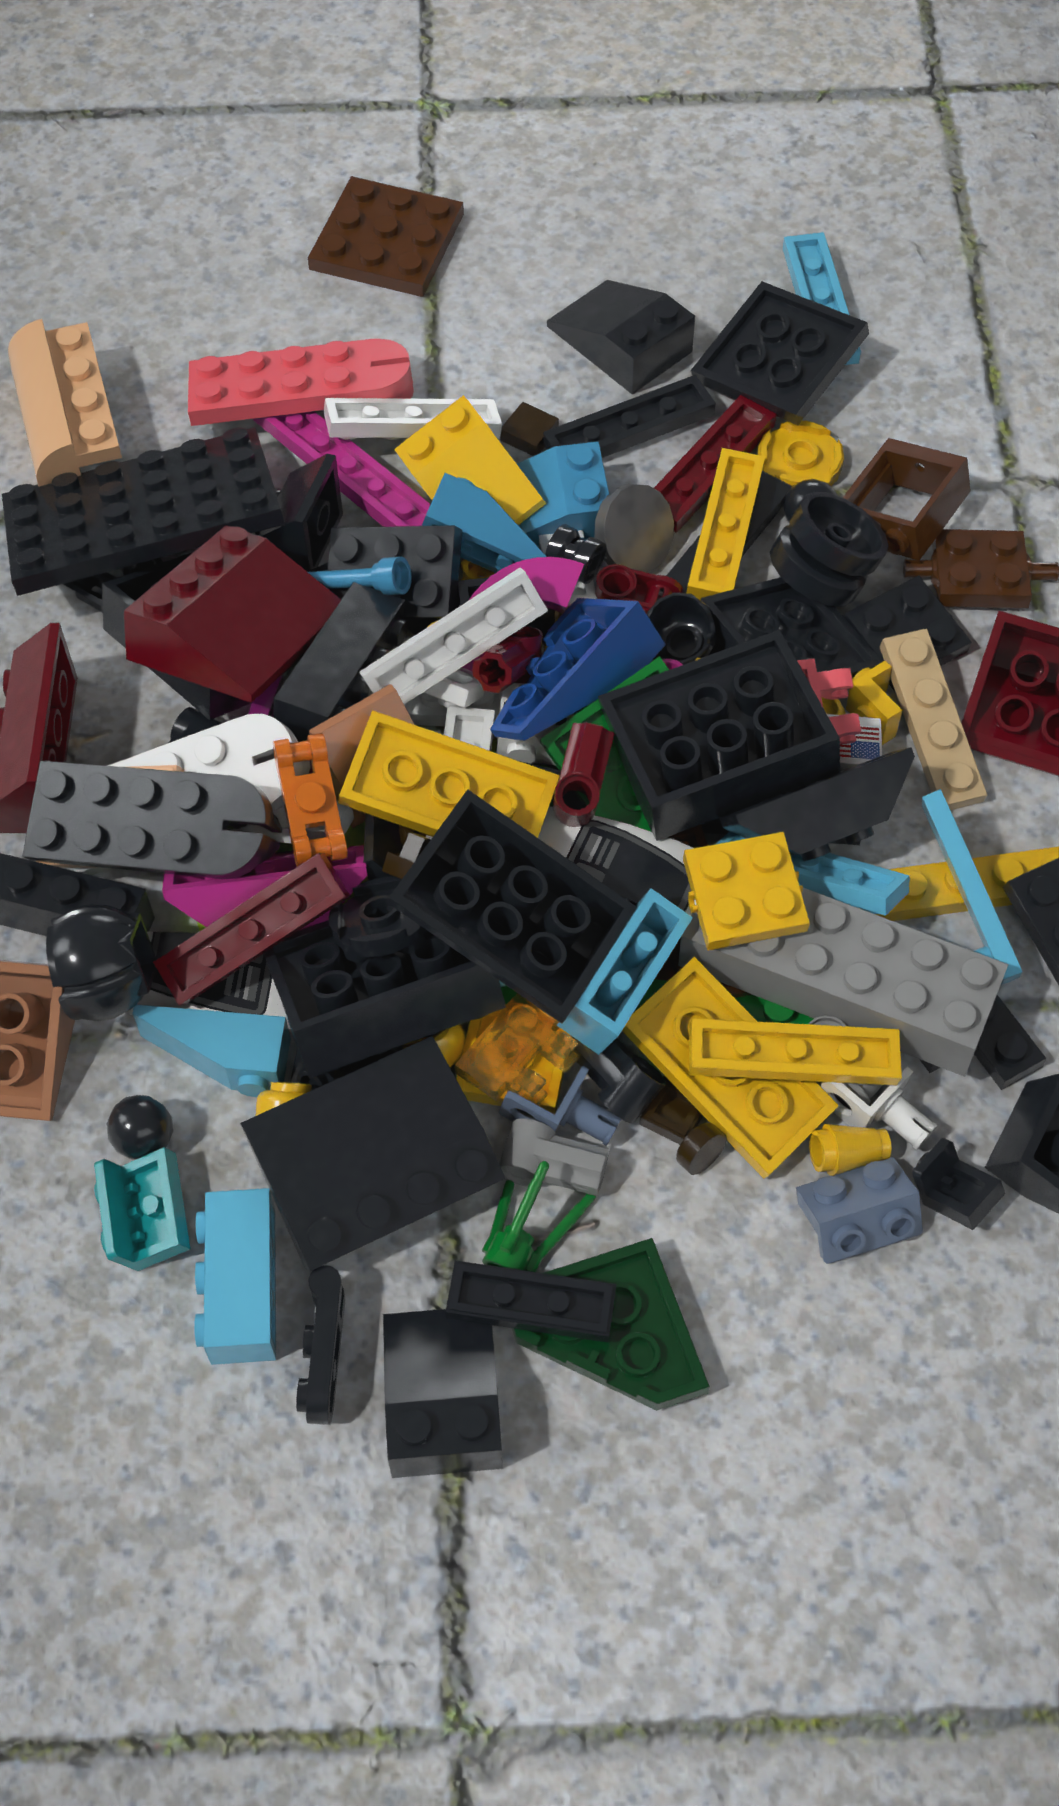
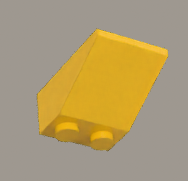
(466, 448)

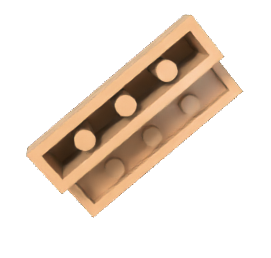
(61, 399)

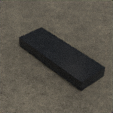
(531, 1301)

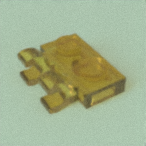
(509, 1044)

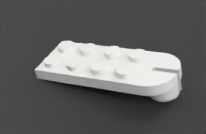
(231, 748)

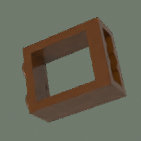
(898, 464)

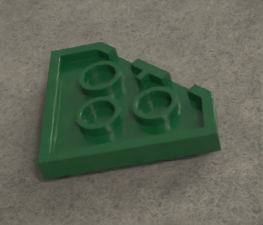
(648, 1343)

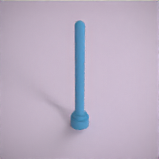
(389, 576)

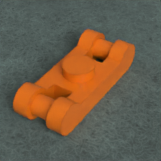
(309, 799)

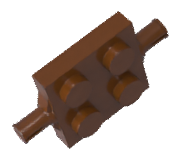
(981, 569)

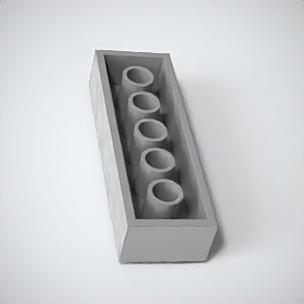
(866, 976)

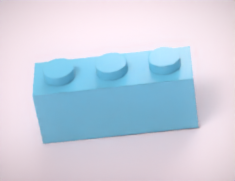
(626, 972)
(237, 1277)

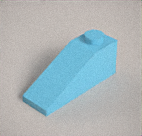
(229, 1047)

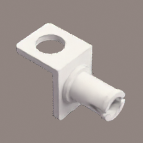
(888, 1107)

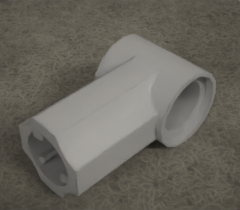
(570, 1162)

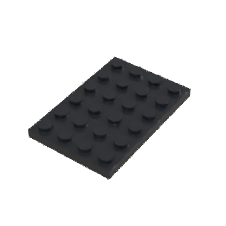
(137, 509)

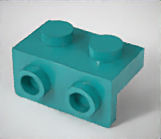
(141, 1209)

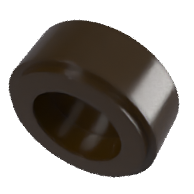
(700, 1148)

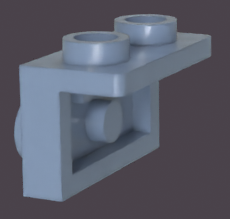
(861, 1209)

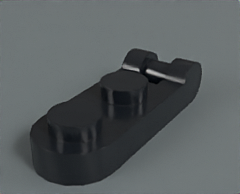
(322, 1346)

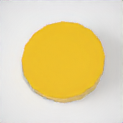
(801, 453)

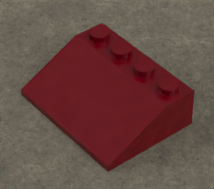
(229, 616)
(1017, 695)

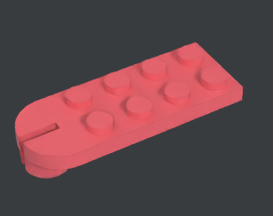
(295, 379)

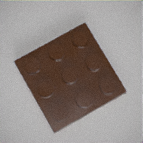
(386, 236)

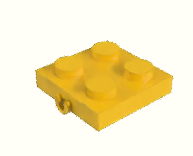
(745, 891)

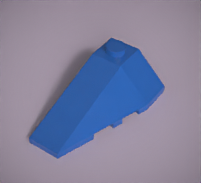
(586, 656)

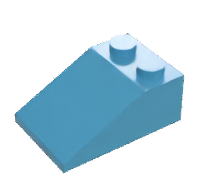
(571, 485)

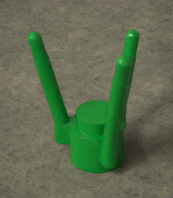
(513, 1245)

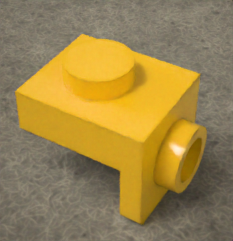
(870, 699)

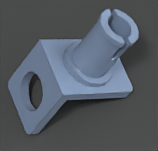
(573, 1110)

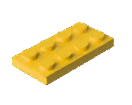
(422, 775)
(757, 1115)

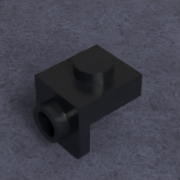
(955, 1186)

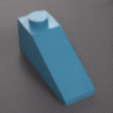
(488, 532)

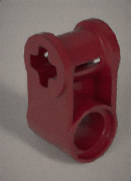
(628, 584)

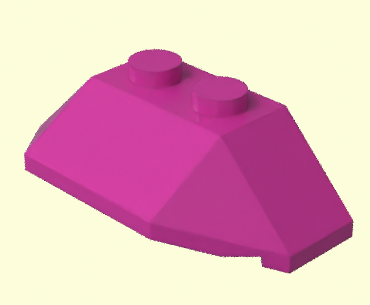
(212, 898)

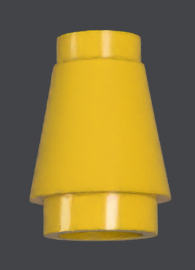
(845, 1148)

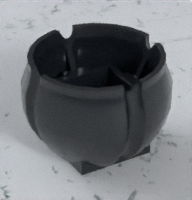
(99, 961)

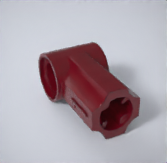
(508, 660)
(583, 771)

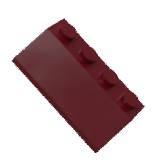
(34, 720)

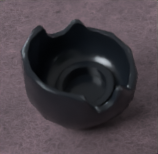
(684, 627)

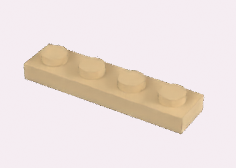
(933, 719)

